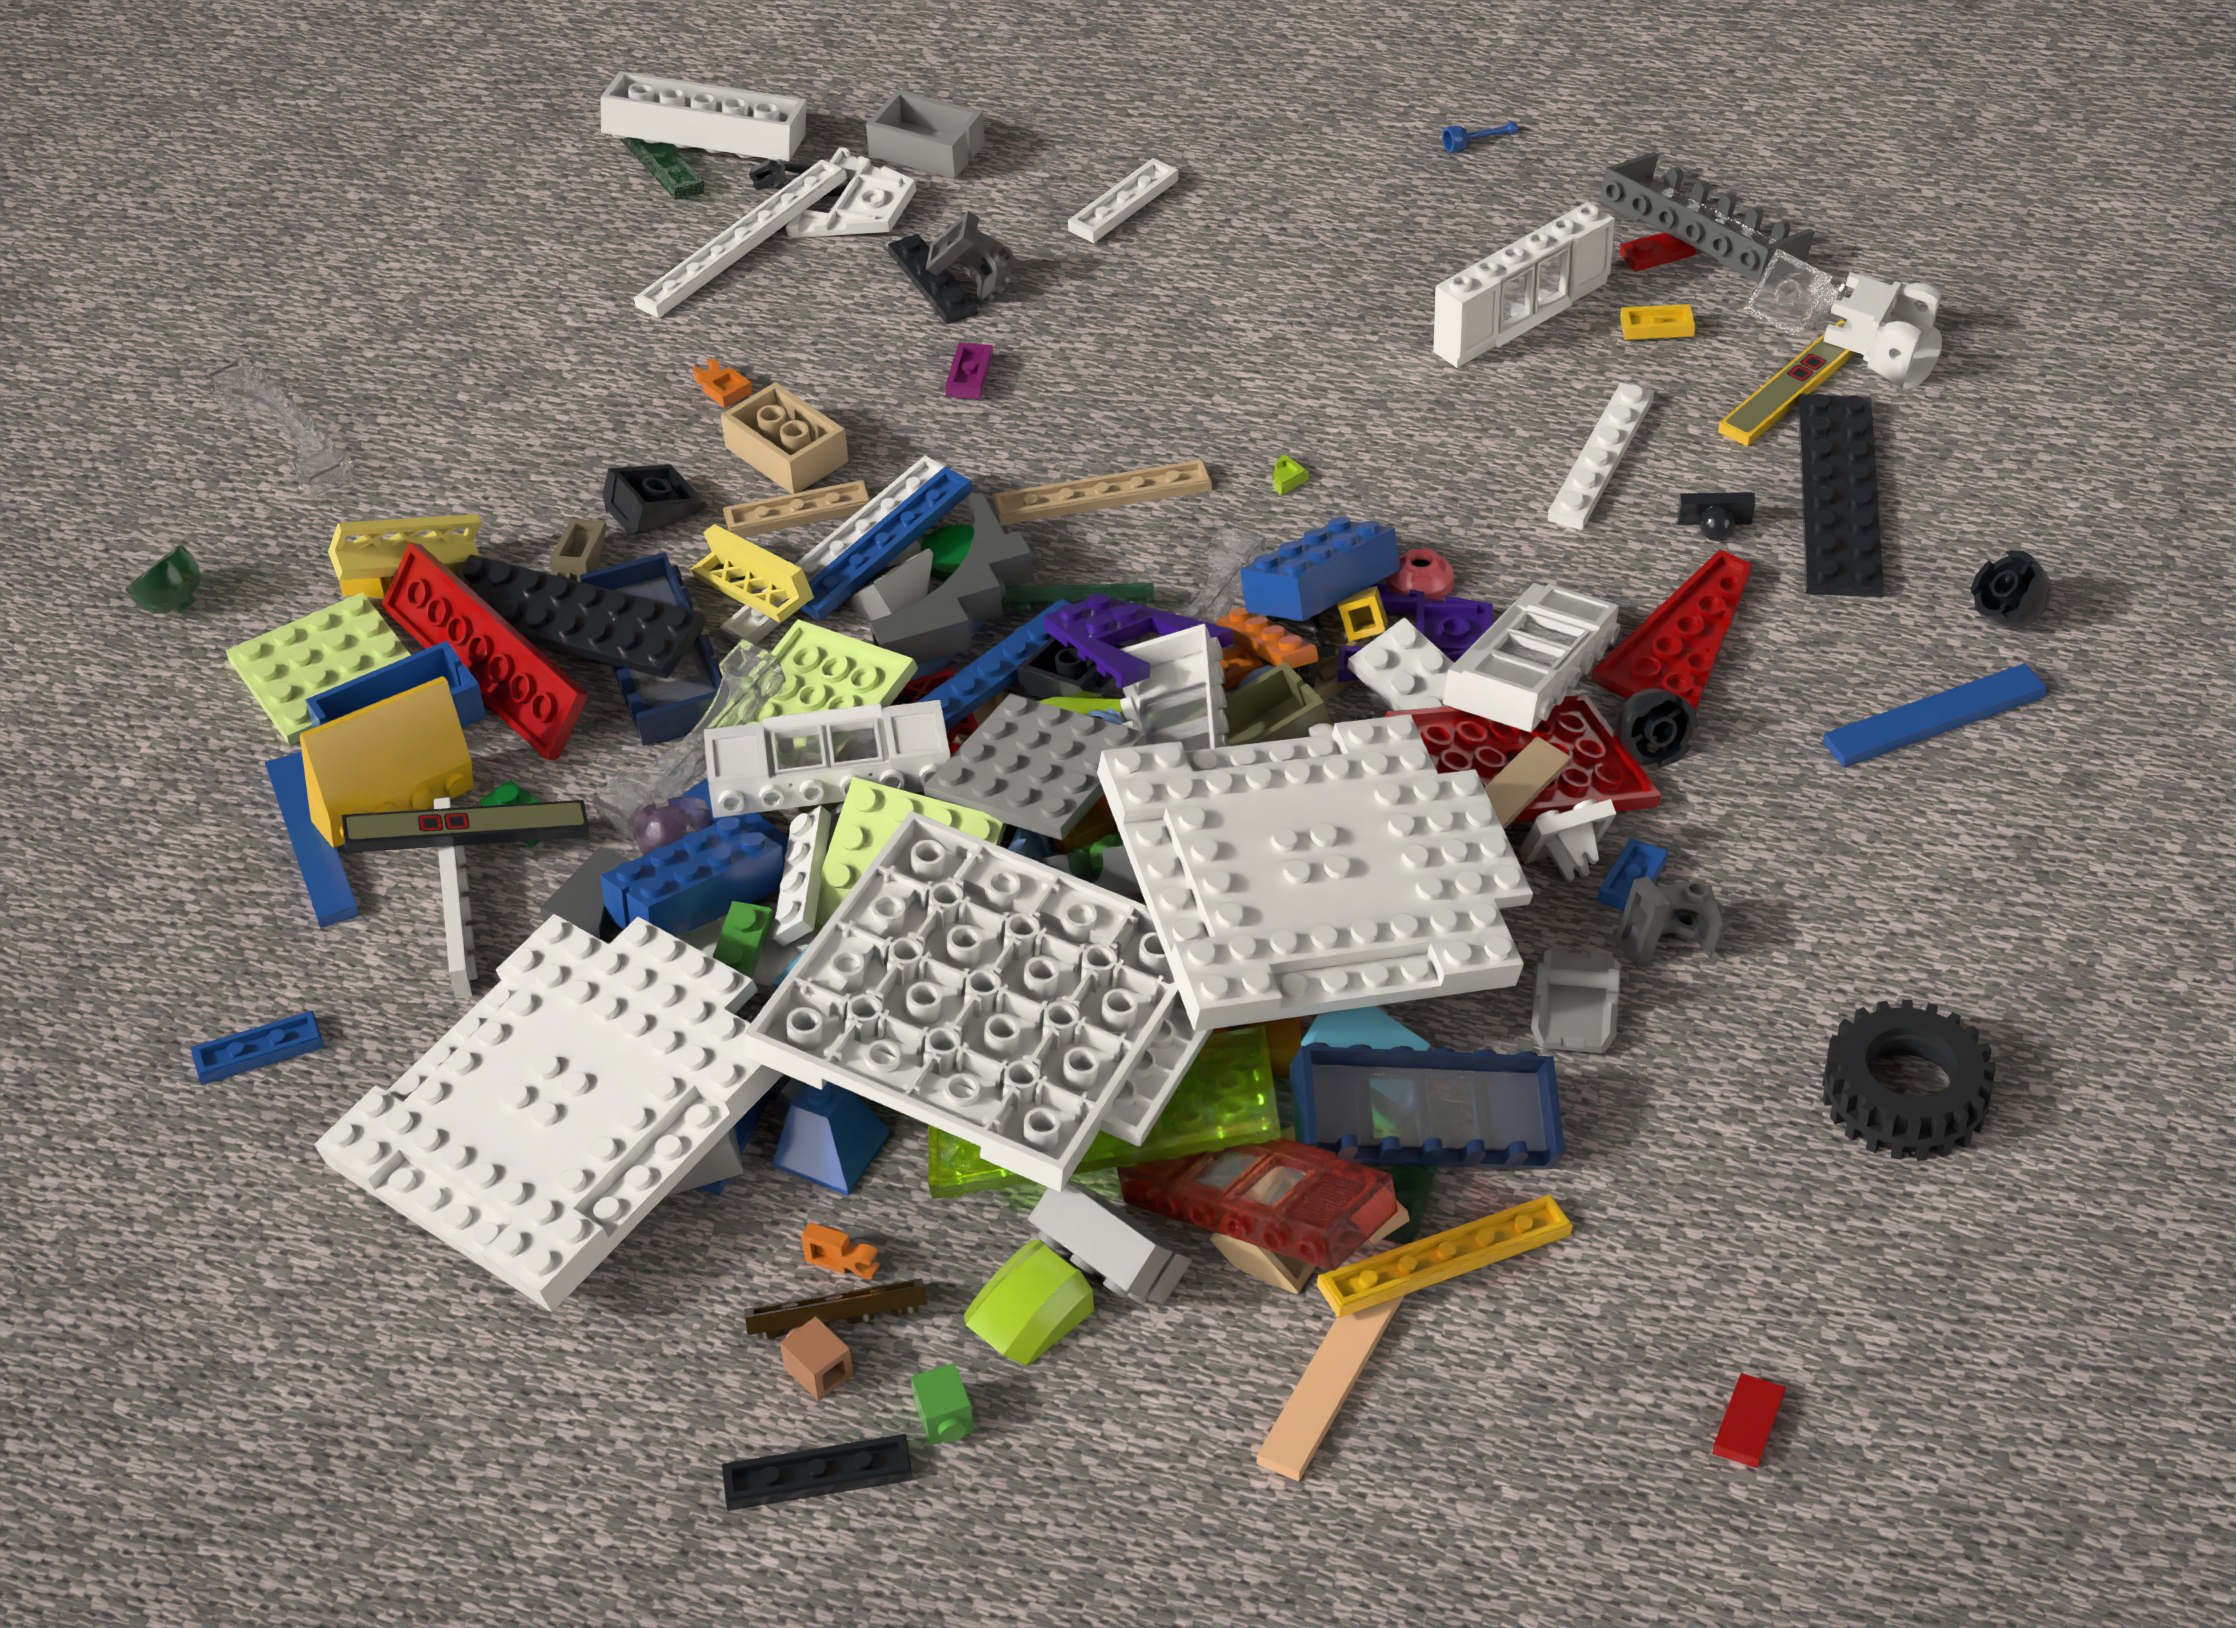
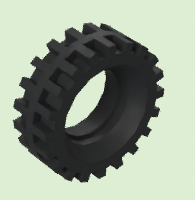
(1898, 1119)

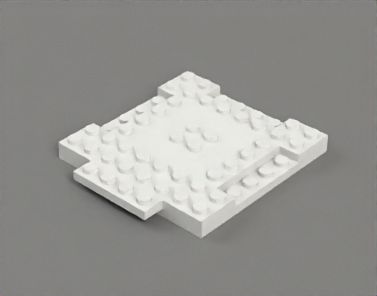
(1317, 872)
(986, 1003)
(560, 1103)

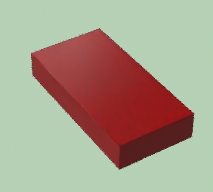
(1749, 1420)

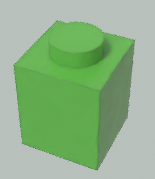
(942, 1404)

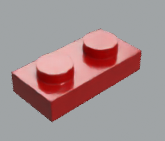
(1655, 251)

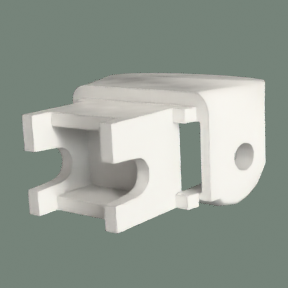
(1896, 346)

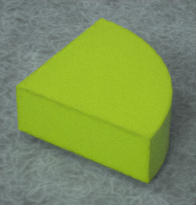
(1288, 474)

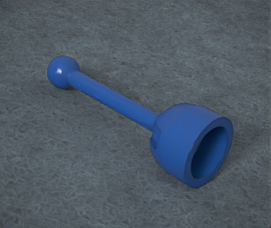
(1456, 137)

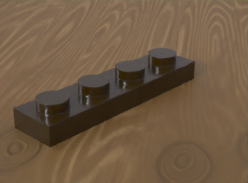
(855, 1305)

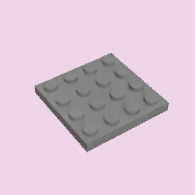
(1031, 766)

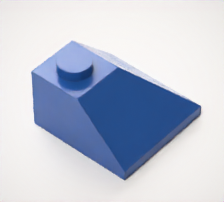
(829, 1137)

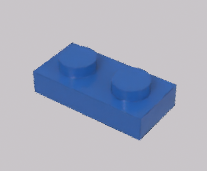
(1634, 862)

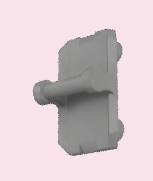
(1576, 1000)

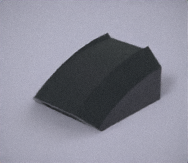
(649, 497)
(1061, 673)

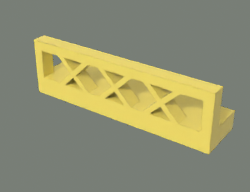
(381, 557)
(761, 571)

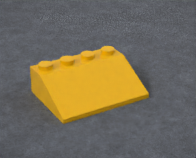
(386, 758)

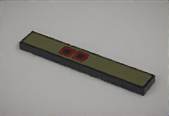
(464, 826)

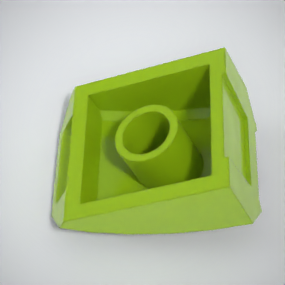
(1030, 1303)

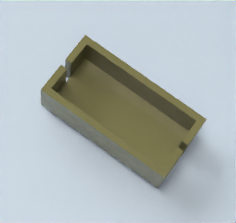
(1273, 708)

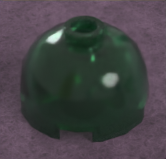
(167, 583)

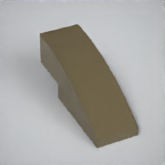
(578, 549)

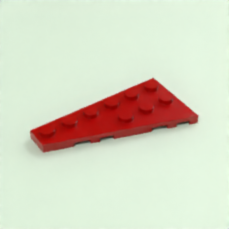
(1681, 637)

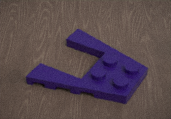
(1106, 622)
(1448, 624)

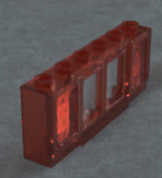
(1270, 1197)

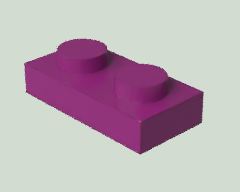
(969, 370)

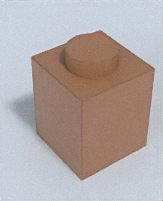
(816, 1358)

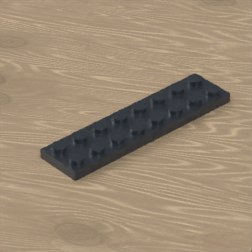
(1839, 496)
(585, 617)

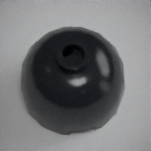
(2011, 590)
(1658, 719)

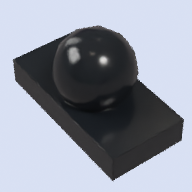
(1716, 512)

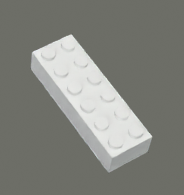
(703, 116)

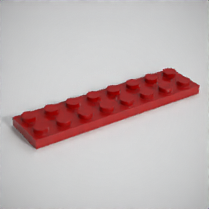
(510, 670)

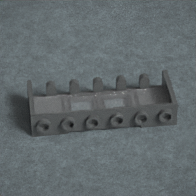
(1739, 246)

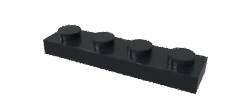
(940, 291)

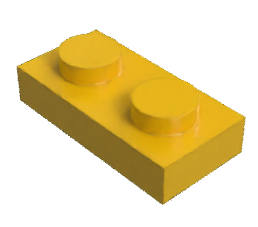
(1657, 321)

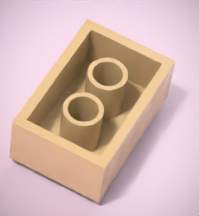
(784, 438)

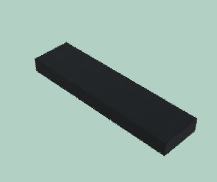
(816, 1472)

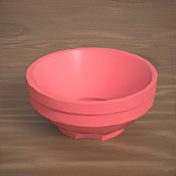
(1433, 580)

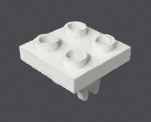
(1569, 837)

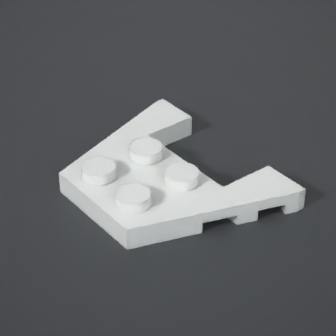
(867, 204)

